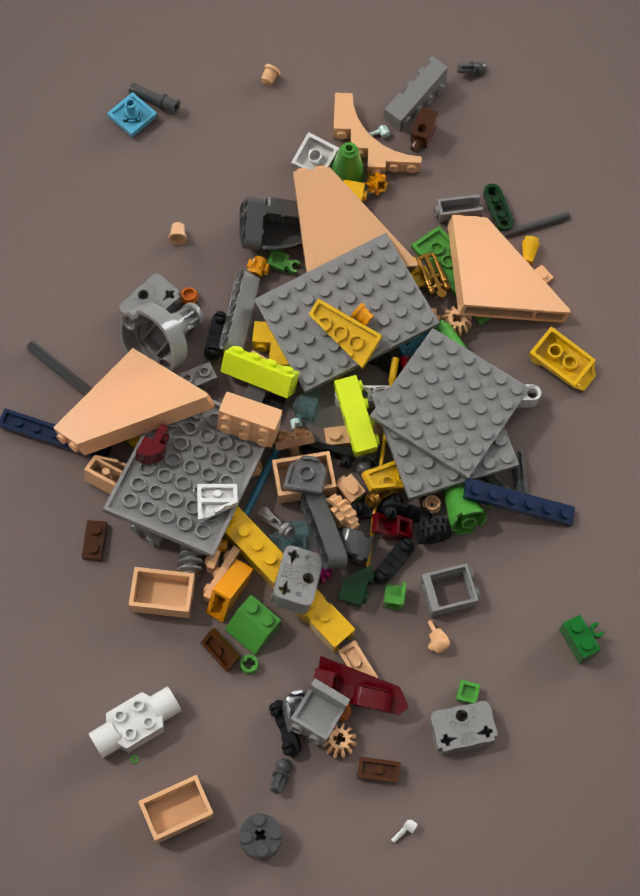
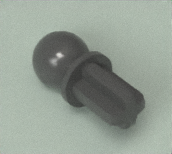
(472, 68)
(369, 461)
(280, 775)

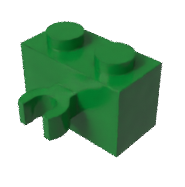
(581, 638)

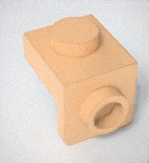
(349, 488)

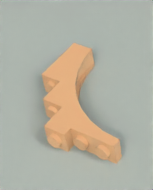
(378, 156)

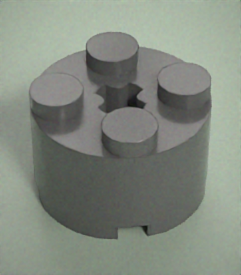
(356, 545)
(260, 824)

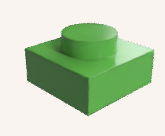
(467, 692)

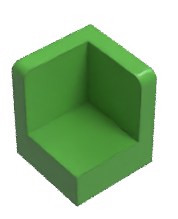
(394, 596)

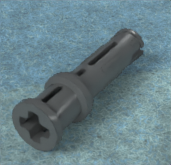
(161, 100)

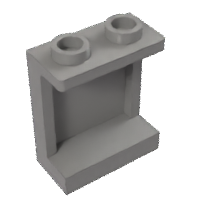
(318, 712)

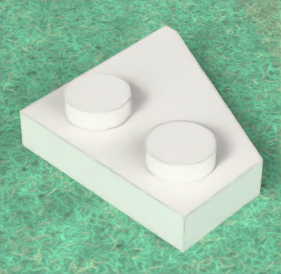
(215, 499)

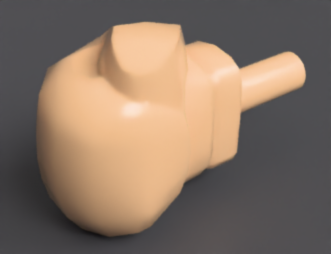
(439, 639)

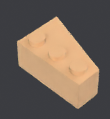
(103, 472)

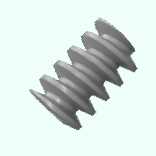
(189, 561)

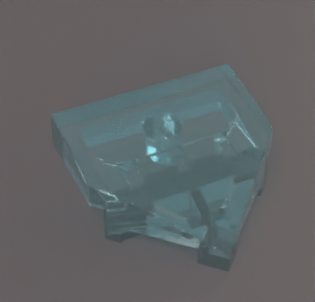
(299, 539)

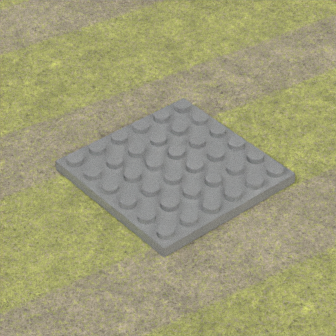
(449, 403)
(425, 475)

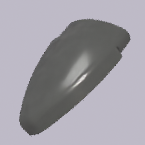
(269, 225)

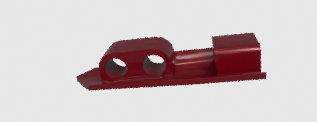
(361, 688)

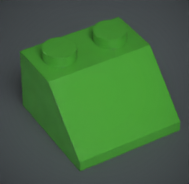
(253, 625)

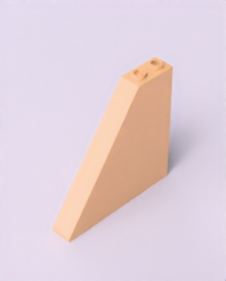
(335, 218)
(494, 276)
(128, 403)

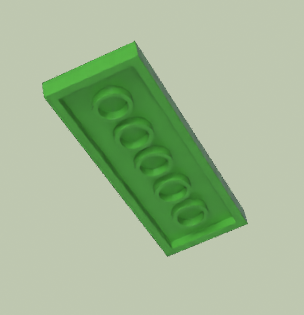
(439, 243)

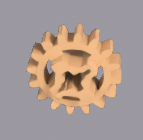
(342, 512)

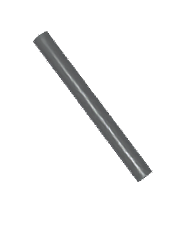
(536, 224)

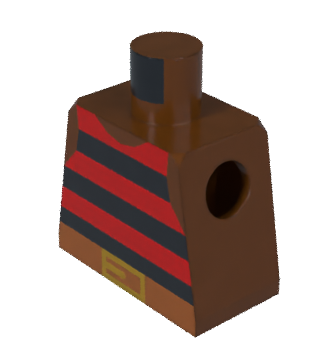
(423, 129)

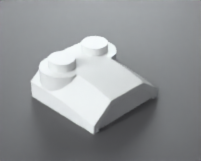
(314, 153)

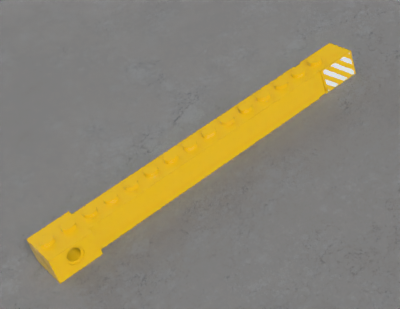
(265, 559)

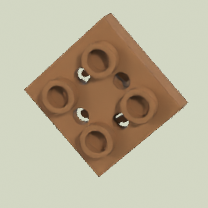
(293, 440)

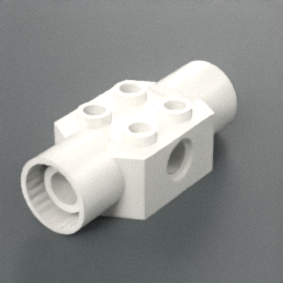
(135, 722)

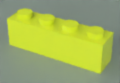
(260, 371)
(355, 415)

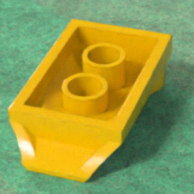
(564, 359)

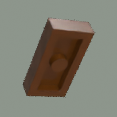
(94, 540)
(220, 649)
(378, 770)

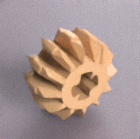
(458, 322)
(344, 746)

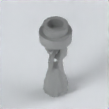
(285, 530)

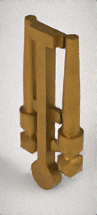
(441, 293)

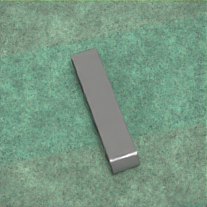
(239, 310)

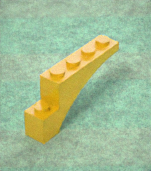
(264, 341)

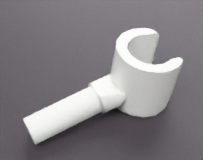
(409, 825)

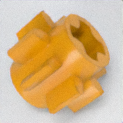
(376, 183)
(258, 266)

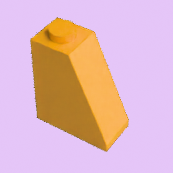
(228, 590)

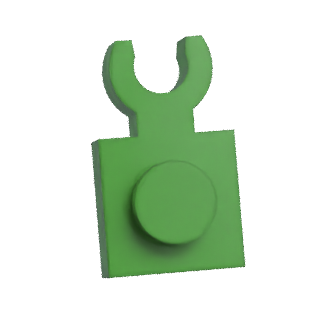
(279, 261)

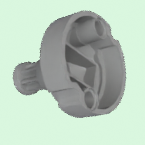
(159, 333)

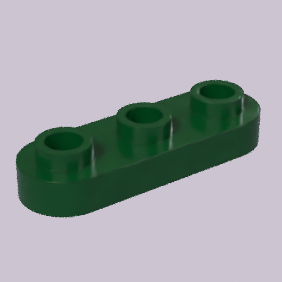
(498, 202)

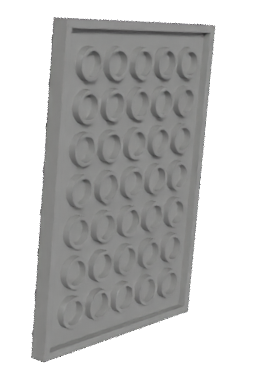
(364, 275)
(164, 493)

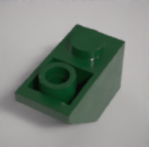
(354, 587)

